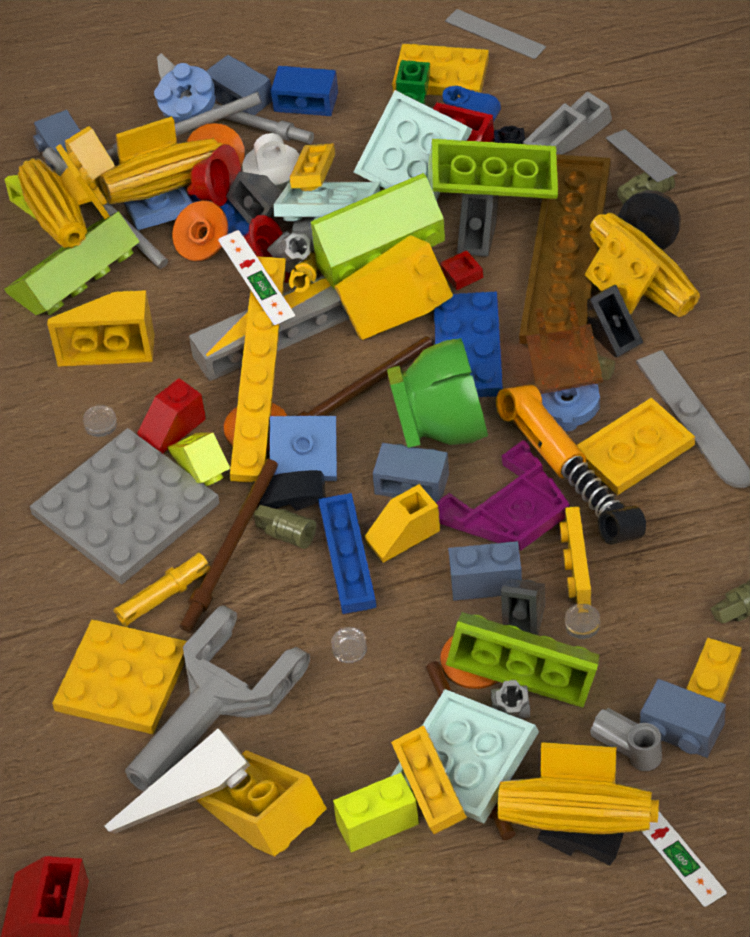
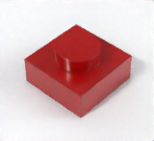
(461, 270)

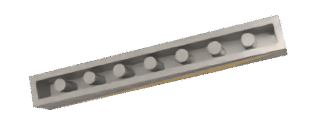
(221, 346)

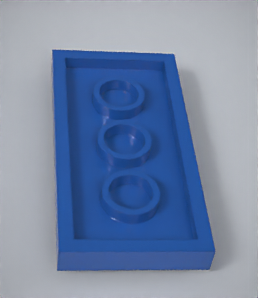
(477, 323)

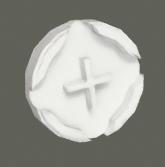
(271, 159)

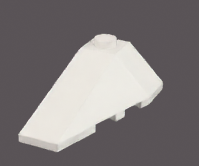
(199, 774)

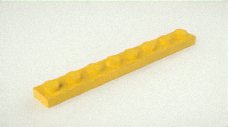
(256, 383)

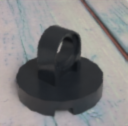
(654, 216)

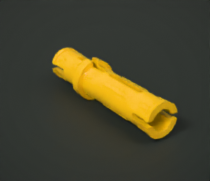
(304, 273)
(171, 583)

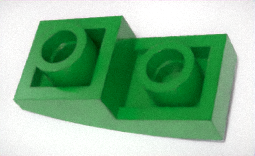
(413, 79)

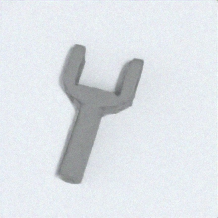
(211, 695)

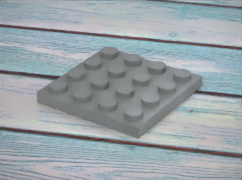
(124, 505)

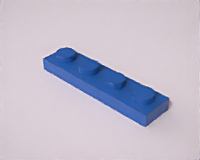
(347, 553)

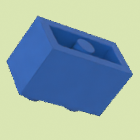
(304, 90)

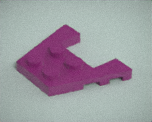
(517, 511)

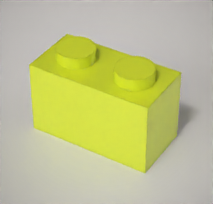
(376, 812)

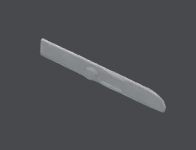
(696, 419)

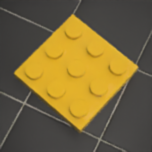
(121, 676)

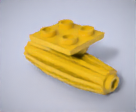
(152, 162)
(57, 198)
(637, 267)
(577, 794)

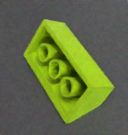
(493, 168)
(373, 225)
(69, 268)
(533, 660)

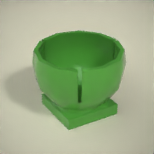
(438, 397)

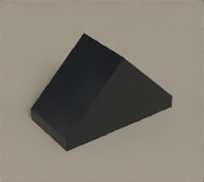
(612, 322)

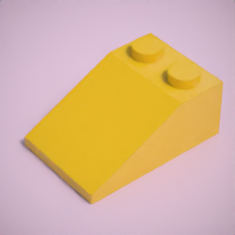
(394, 288)
(104, 331)
(267, 805)

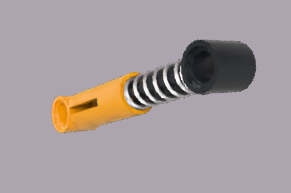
(524, 407)

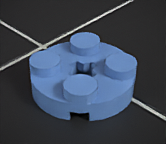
(179, 80)
(576, 411)

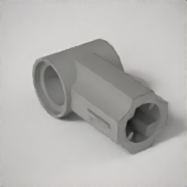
(292, 247)
(511, 699)
(629, 738)

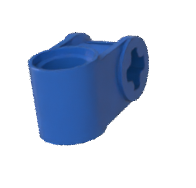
(471, 100)

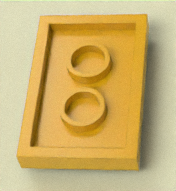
(448, 66)
(635, 446)

